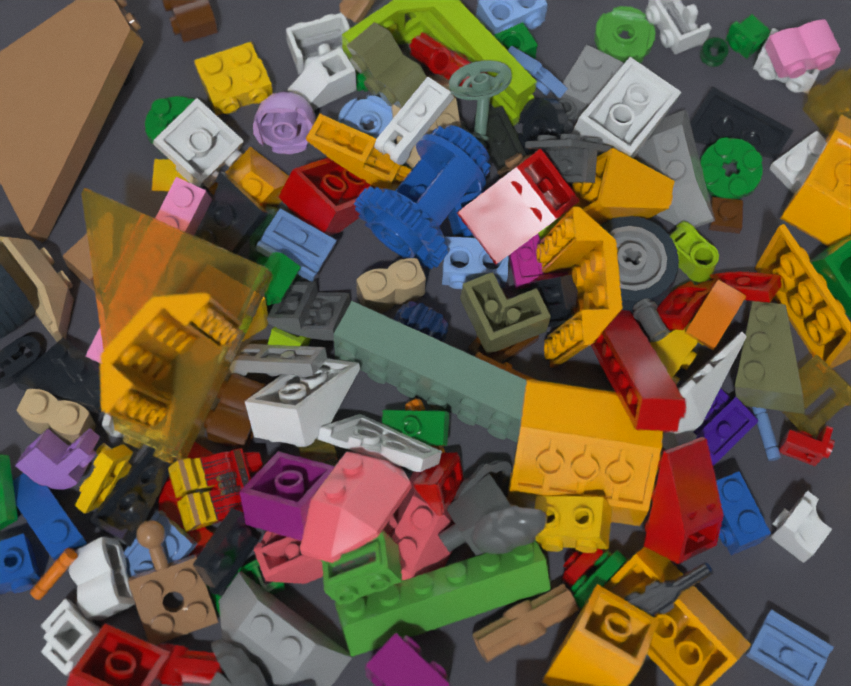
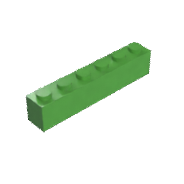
(443, 597)

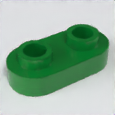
(607, 567)

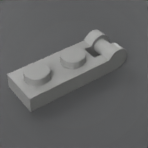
(279, 360)

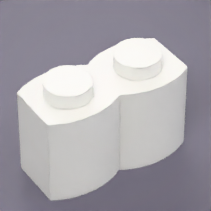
(101, 579)

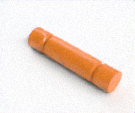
(53, 574)

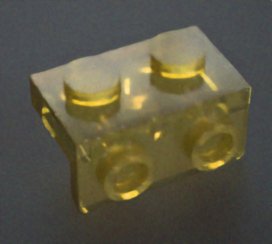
(830, 101)

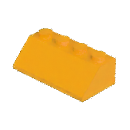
(693, 638)

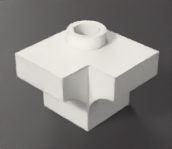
(801, 528)
(67, 636)

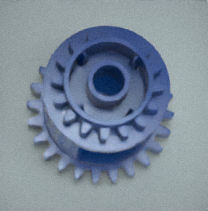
(411, 215)

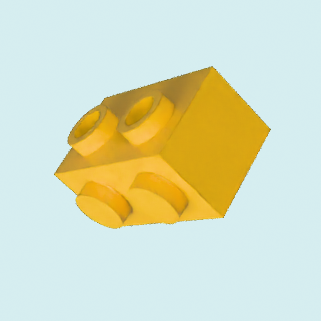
(574, 523)

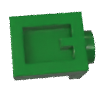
(747, 36)

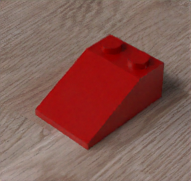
(323, 195)

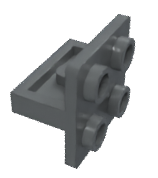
(570, 156)

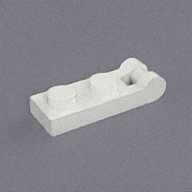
(413, 120)

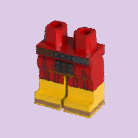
(222, 474)

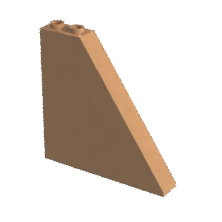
(55, 101)

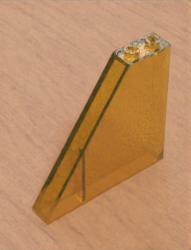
(147, 259)

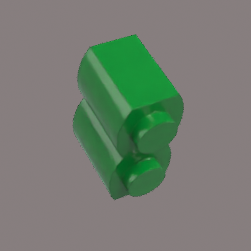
(284, 274)

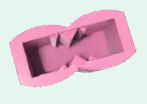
(802, 49)

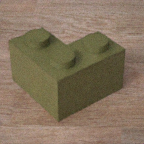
(385, 66)
(499, 320)

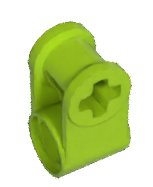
(694, 247)

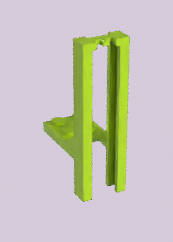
(459, 30)

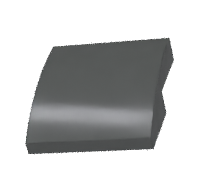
(309, 312)

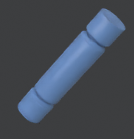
(767, 434)

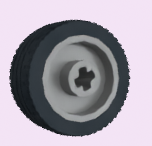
(645, 260)

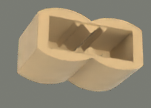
(396, 285)
(64, 418)

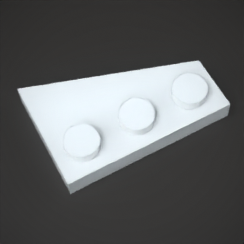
(380, 441)

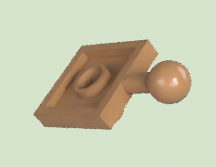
(178, 576)

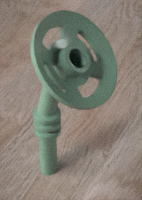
(480, 90)

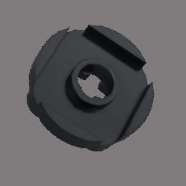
(540, 112)

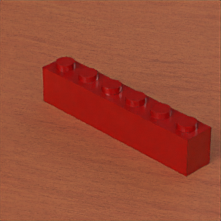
(639, 376)

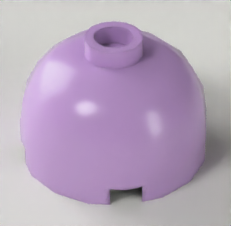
(284, 122)

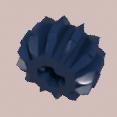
(423, 320)

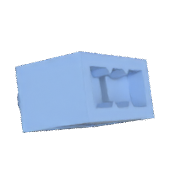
(512, 12)
(474, 256)

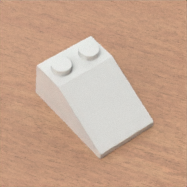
(627, 109)
(296, 407)

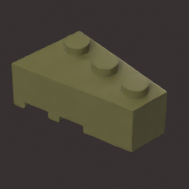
(768, 362)

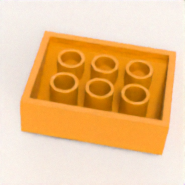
(809, 303)

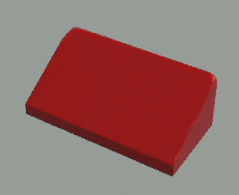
(440, 483)

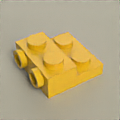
(233, 78)

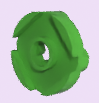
(629, 20)

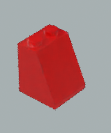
(119, 660)

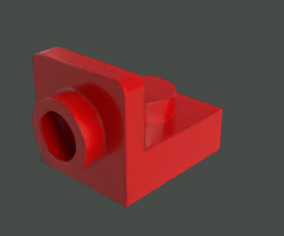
(804, 448)
(579, 565)

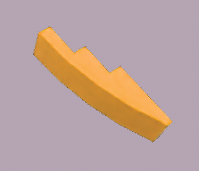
(356, 153)

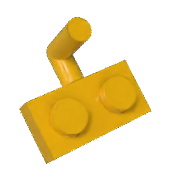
(109, 468)

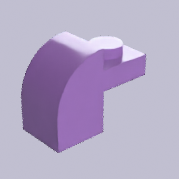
(54, 462)

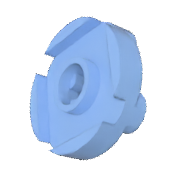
(367, 110)

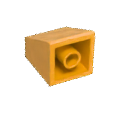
(623, 189)
(603, 644)

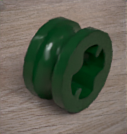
(722, 48)

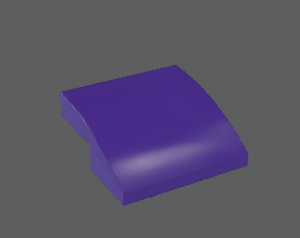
(725, 425)

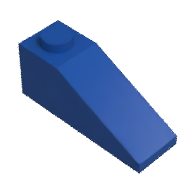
(46, 517)

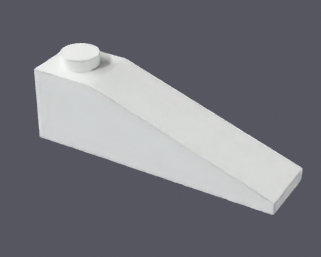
(701, 391)

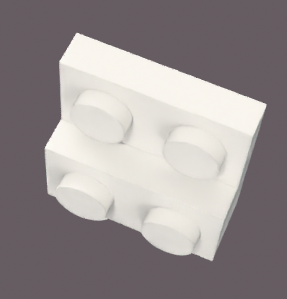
(199, 144)
(797, 163)

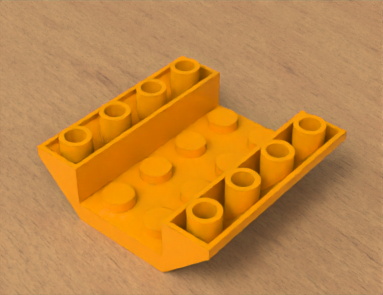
(824, 199)
(591, 257)
(148, 347)
(583, 446)

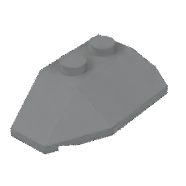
(674, 154)
(278, 638)

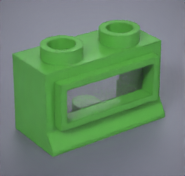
(363, 570)

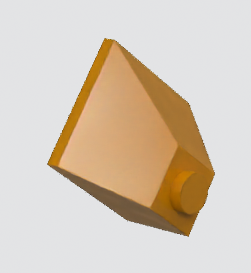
(257, 177)

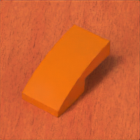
(715, 314)

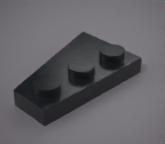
(65, 375)

